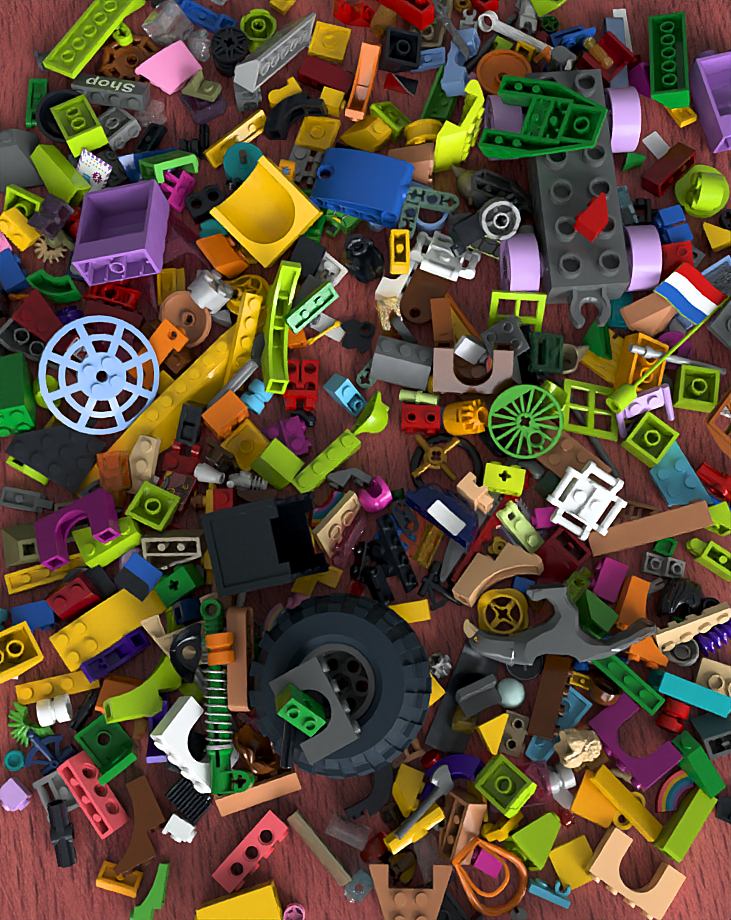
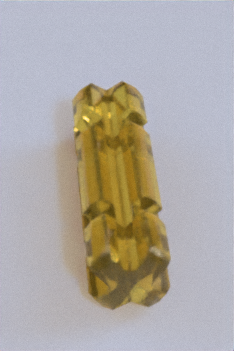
(598, 52)

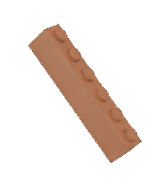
(651, 528)

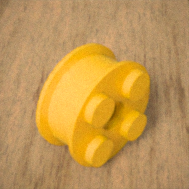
(422, 132)

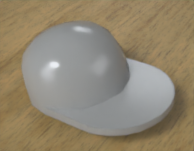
(684, 653)

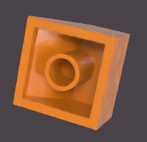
(223, 255)

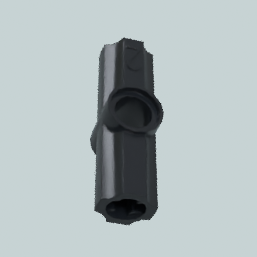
(62, 833)

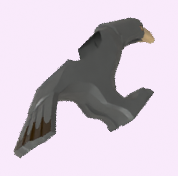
(556, 635)

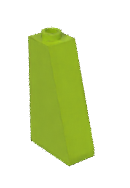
(59, 175)
(684, 825)

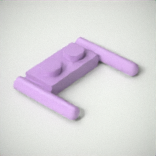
(646, 401)

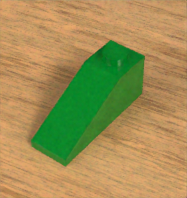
(698, 765)

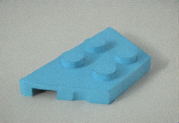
(677, 479)

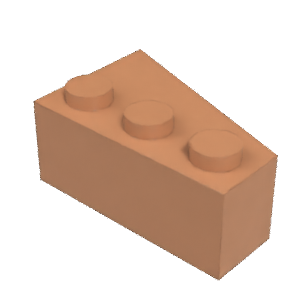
(461, 823)

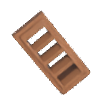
(640, 506)

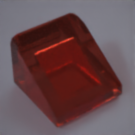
(354, 588)

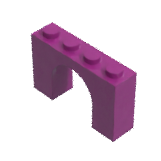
(53, 530)
(645, 770)

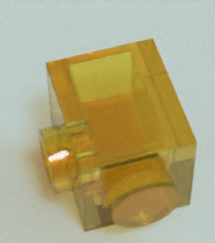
(382, 18)

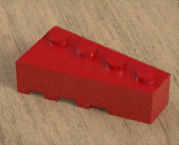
(416, 12)

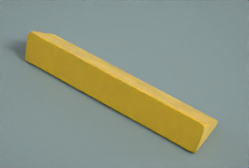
(626, 803)

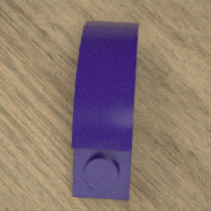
(116, 656)
(460, 767)

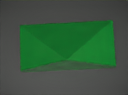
(598, 341)

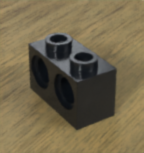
(203, 198)
(190, 423)

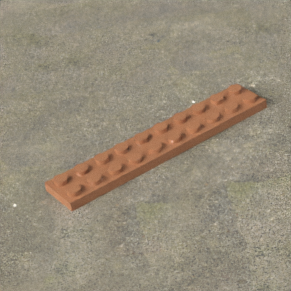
(566, 451)

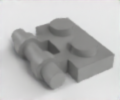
(303, 157)

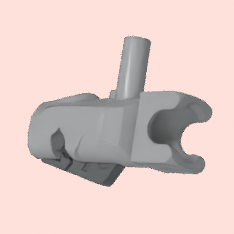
(527, 16)

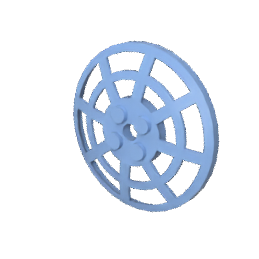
(90, 367)

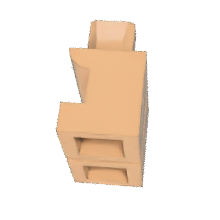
(475, 496)

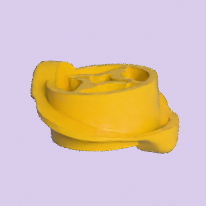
(248, 283)
(516, 598)

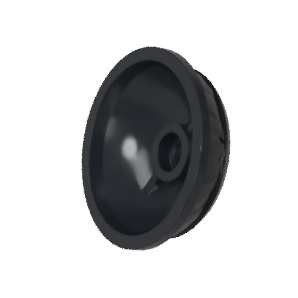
(44, 116)

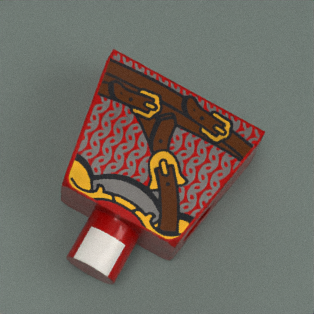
(179, 485)

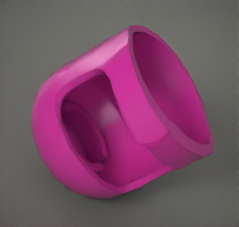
(376, 497)

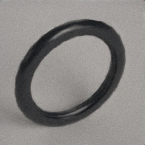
(444, 438)

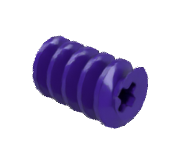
(713, 637)

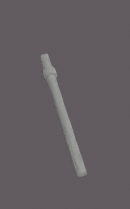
(648, 352)

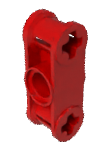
(124, 296)

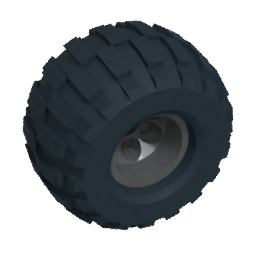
(388, 660)

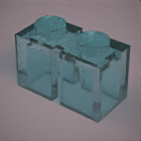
(627, 207)

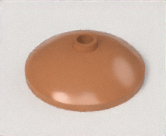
(179, 308)

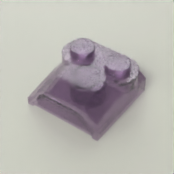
(203, 110)

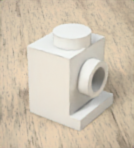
(180, 828)

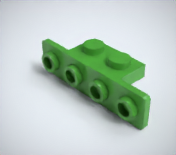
(438, 104)

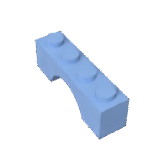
(455, 76)

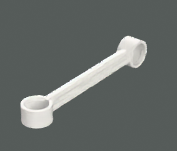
(517, 35)

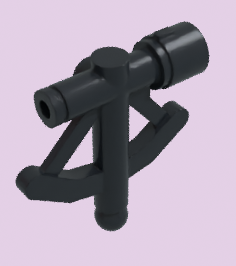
(429, 583)

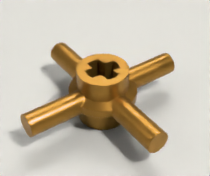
(436, 450)

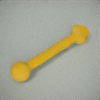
(336, 324)

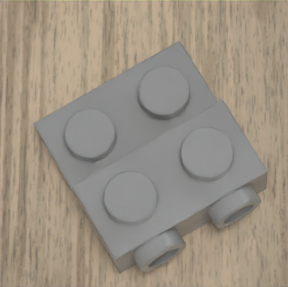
(118, 127)

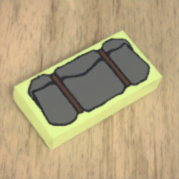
(487, 246)

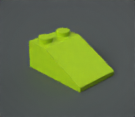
(79, 125)

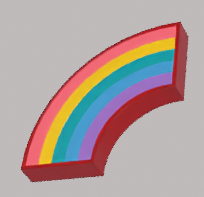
(321, 511)
(671, 791)

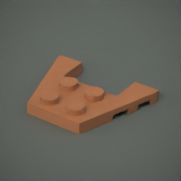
(410, 902)

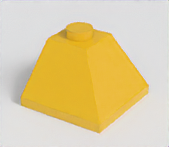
(368, 134)

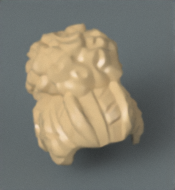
(577, 747)

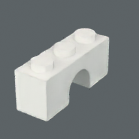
(395, 287)

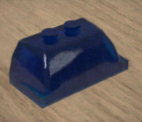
(428, 494)

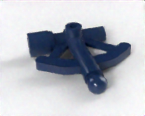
(53, 760)

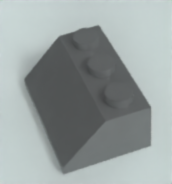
(401, 363)

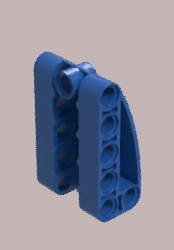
(363, 185)

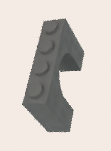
(341, 727)

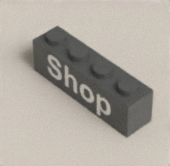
(113, 91)

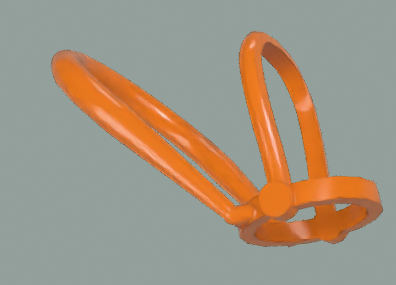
(467, 882)

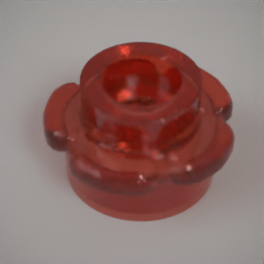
(566, 818)

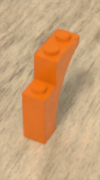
(364, 81)
(630, 608)

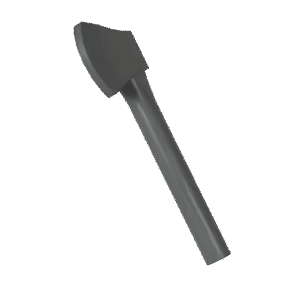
(443, 785)

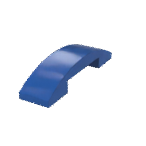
(204, 17)

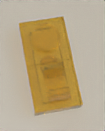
(427, 547)

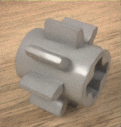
(439, 665)

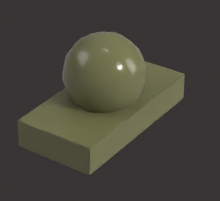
(61, 238)

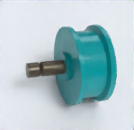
(241, 160)

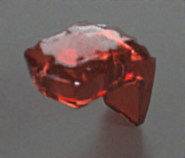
(374, 848)

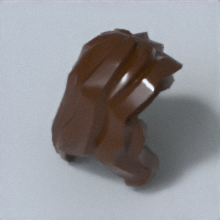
(255, 750)

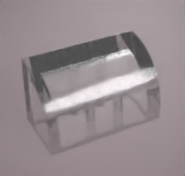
(348, 831)

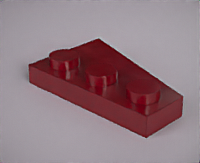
(40, 320)

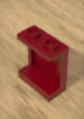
(615, 50)

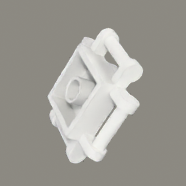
(441, 260)
(586, 500)

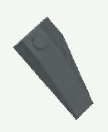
(18, 340)

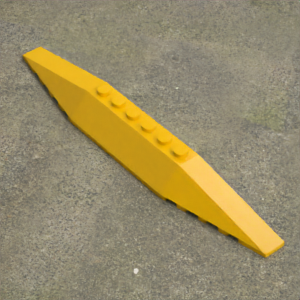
(198, 384)

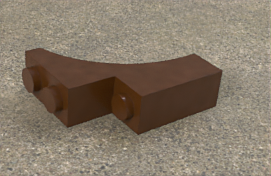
(146, 817)

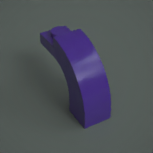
(154, 754)

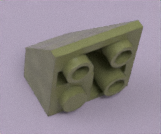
(19, 545)

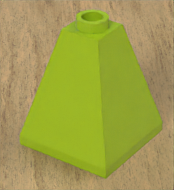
(534, 840)

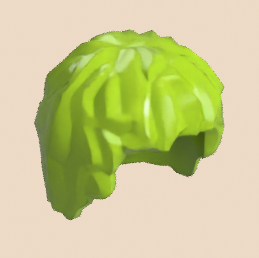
(557, 392)

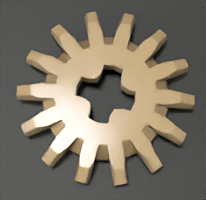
(49, 254)

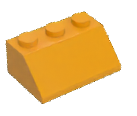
(633, 366)

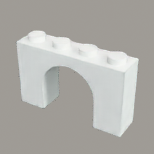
(172, 738)

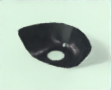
(188, 637)

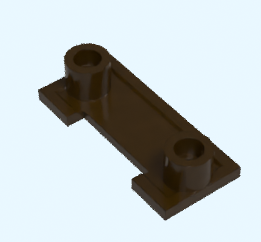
(221, 458)

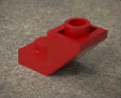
(357, 15)

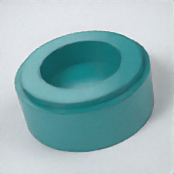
(14, 760)

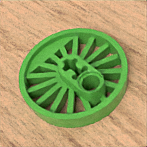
(509, 396)

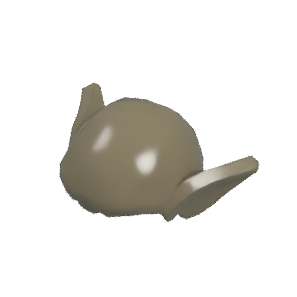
(463, 182)
(572, 356)

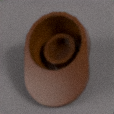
(602, 688)

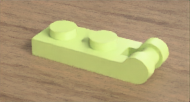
(520, 528)

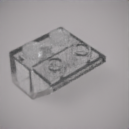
(168, 23)

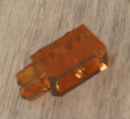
(115, 475)

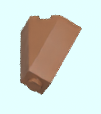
(420, 157)
(649, 315)

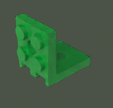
(111, 756)

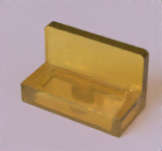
(386, 310)

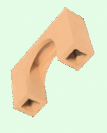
(653, 897)

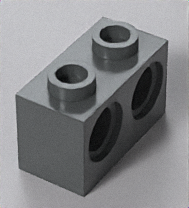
(246, 99)

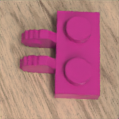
(180, 189)

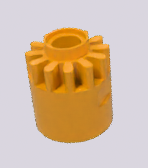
(465, 417)

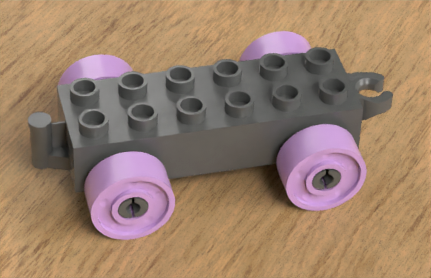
(562, 186)

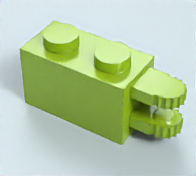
(711, 557)

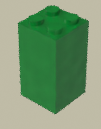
(16, 396)

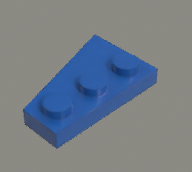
(131, 165)

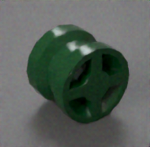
(551, 23)

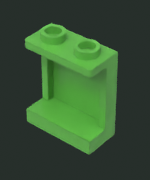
(153, 166)

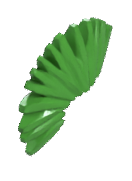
(23, 725)

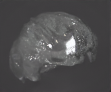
(199, 44)

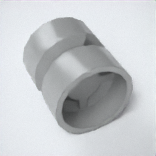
(560, 777)

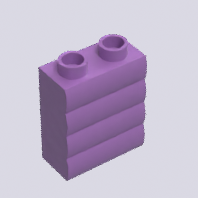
(712, 97)
(121, 233)

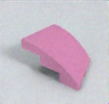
(170, 67)

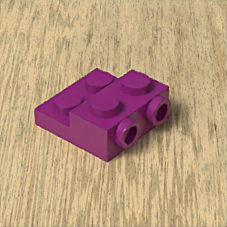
(290, 434)

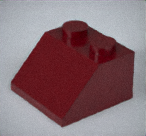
(74, 597)

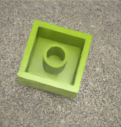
(696, 388)
(649, 439)

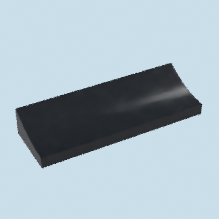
(468, 669)

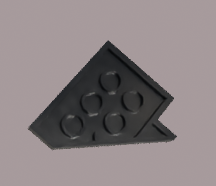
(58, 453)

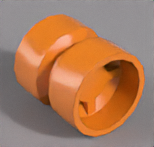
(220, 648)

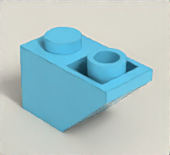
(345, 394)

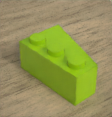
(97, 553)

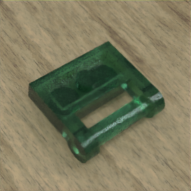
(551, 353)

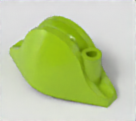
(373, 417)

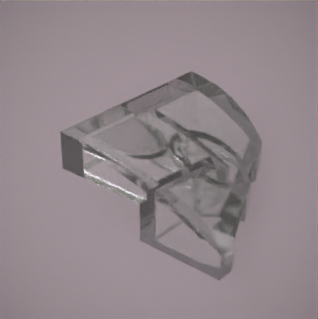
(427, 854)

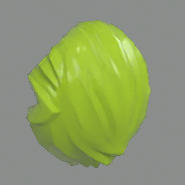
(52, 385)

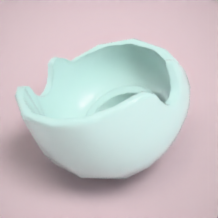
(511, 692)

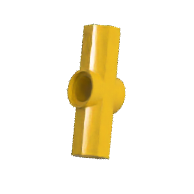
(418, 830)

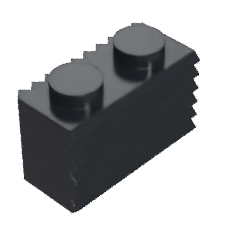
(189, 800)

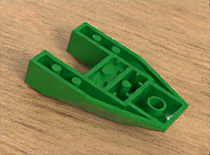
(554, 122)

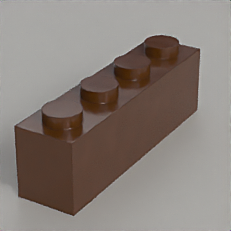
(550, 697)

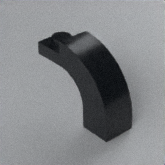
(289, 111)
(378, 796)

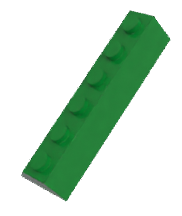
(669, 60)

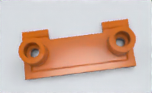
(162, 343)

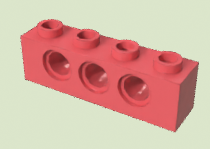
(94, 799)
(226, 876)

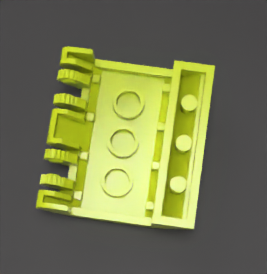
(455, 141)

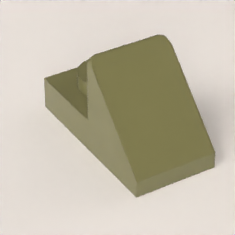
(201, 88)

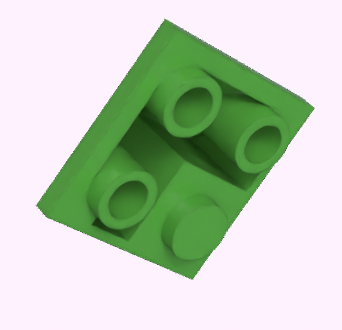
(595, 614)

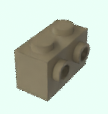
(514, 734)

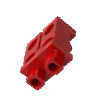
(302, 389)

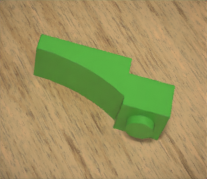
(156, 896)

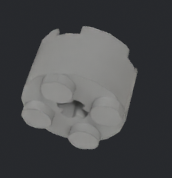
(509, 222)
(210, 291)

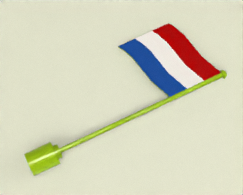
(695, 300)

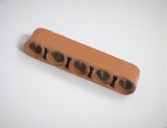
(239, 683)

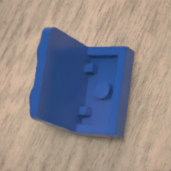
(572, 37)

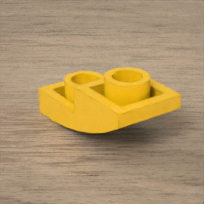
(413, 611)

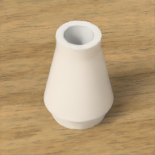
(207, 473)

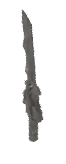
(440, 12)

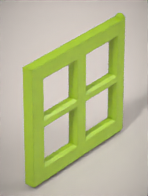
(537, 320)
(590, 410)

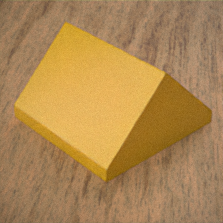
(491, 732)

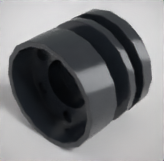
(228, 48)

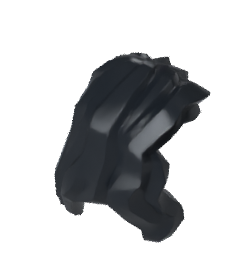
(362, 258)
(677, 592)

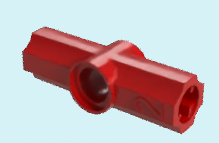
(718, 482)

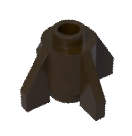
(400, 866)

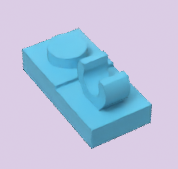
(540, 888)

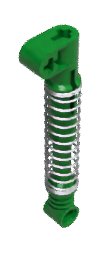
(218, 717)

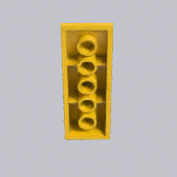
(104, 626)

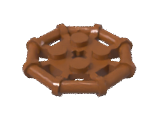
(127, 53)

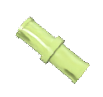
(419, 397)

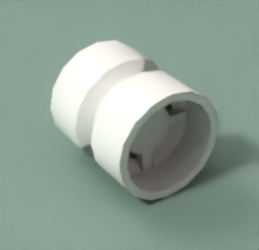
(57, 709)

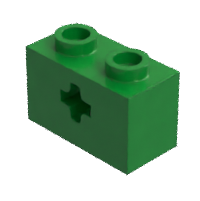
(172, 592)
(300, 710)

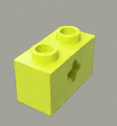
(513, 474)

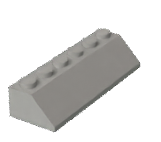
(274, 53)

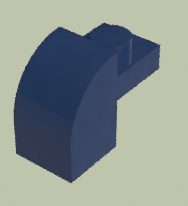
(187, 611)

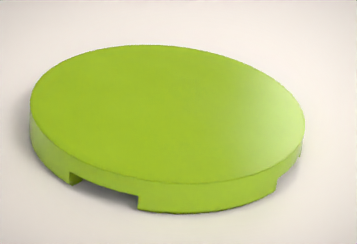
(683, 185)

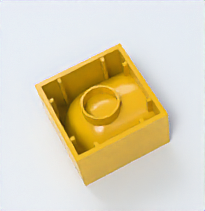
(267, 213)

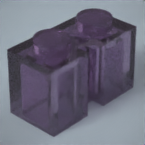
(51, 217)

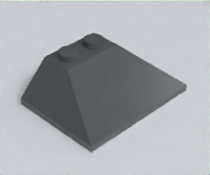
(15, 159)

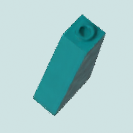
(689, 692)

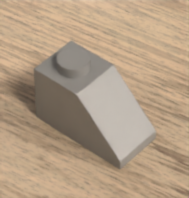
(471, 349)

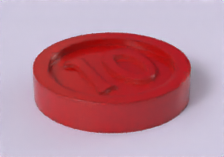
(430, 758)

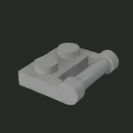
(58, 788)

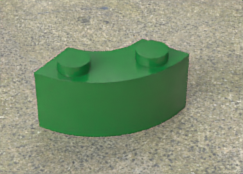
(54, 288)

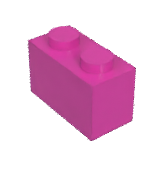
(608, 579)

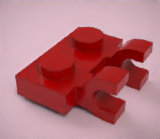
(181, 464)

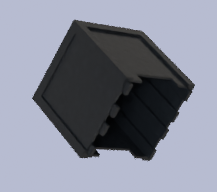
(262, 544)

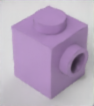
(14, 795)

